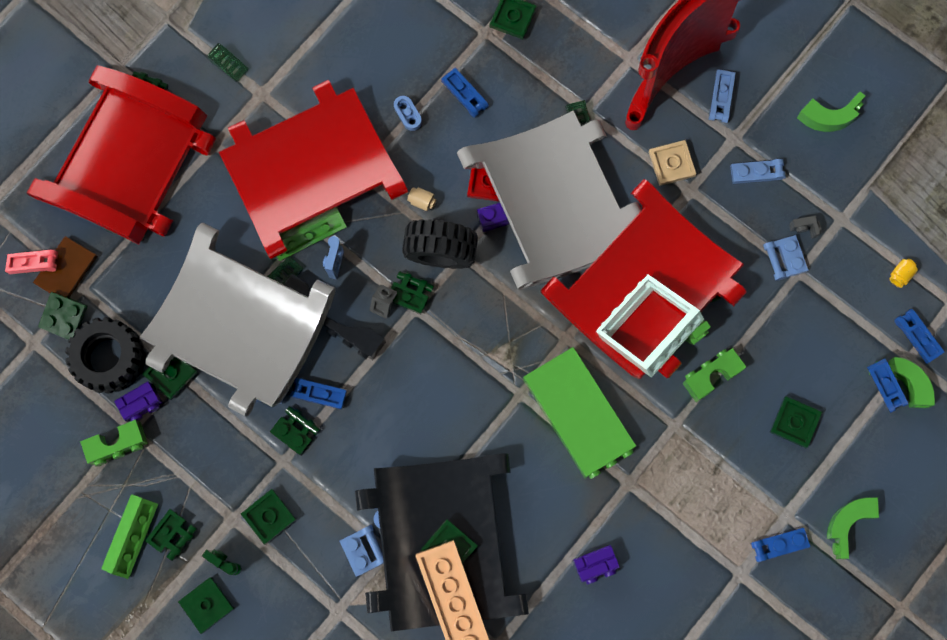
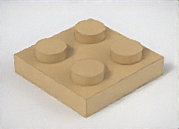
(672, 162)

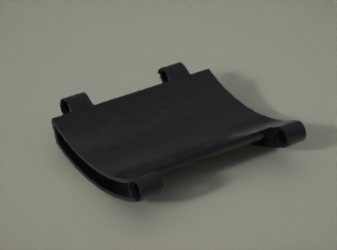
(411, 509)

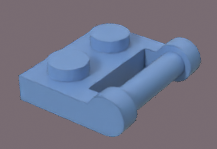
(791, 256)
(333, 260)
(357, 554)

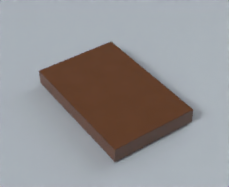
(71, 267)

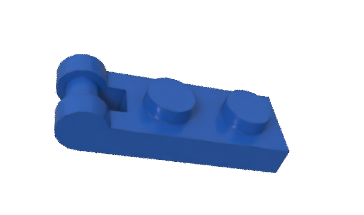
(464, 92)
(919, 336)
(887, 385)
(319, 393)
(781, 544)

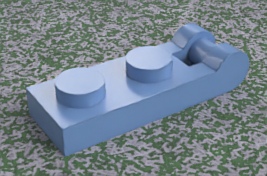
(722, 95)
(757, 171)

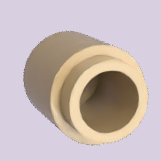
(422, 199)

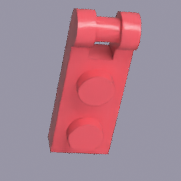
(31, 262)

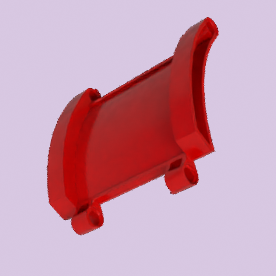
(681, 37)
(126, 156)
(308, 165)
(657, 245)

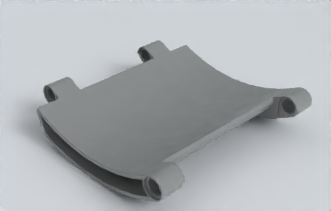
(553, 196)
(236, 324)

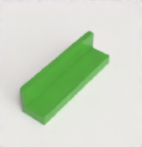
(311, 232)
(129, 536)

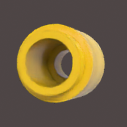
(903, 272)

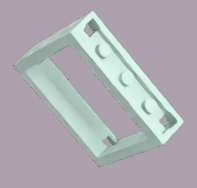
(673, 339)

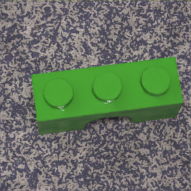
(699, 383)
(130, 438)

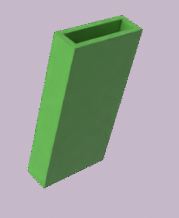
(579, 413)

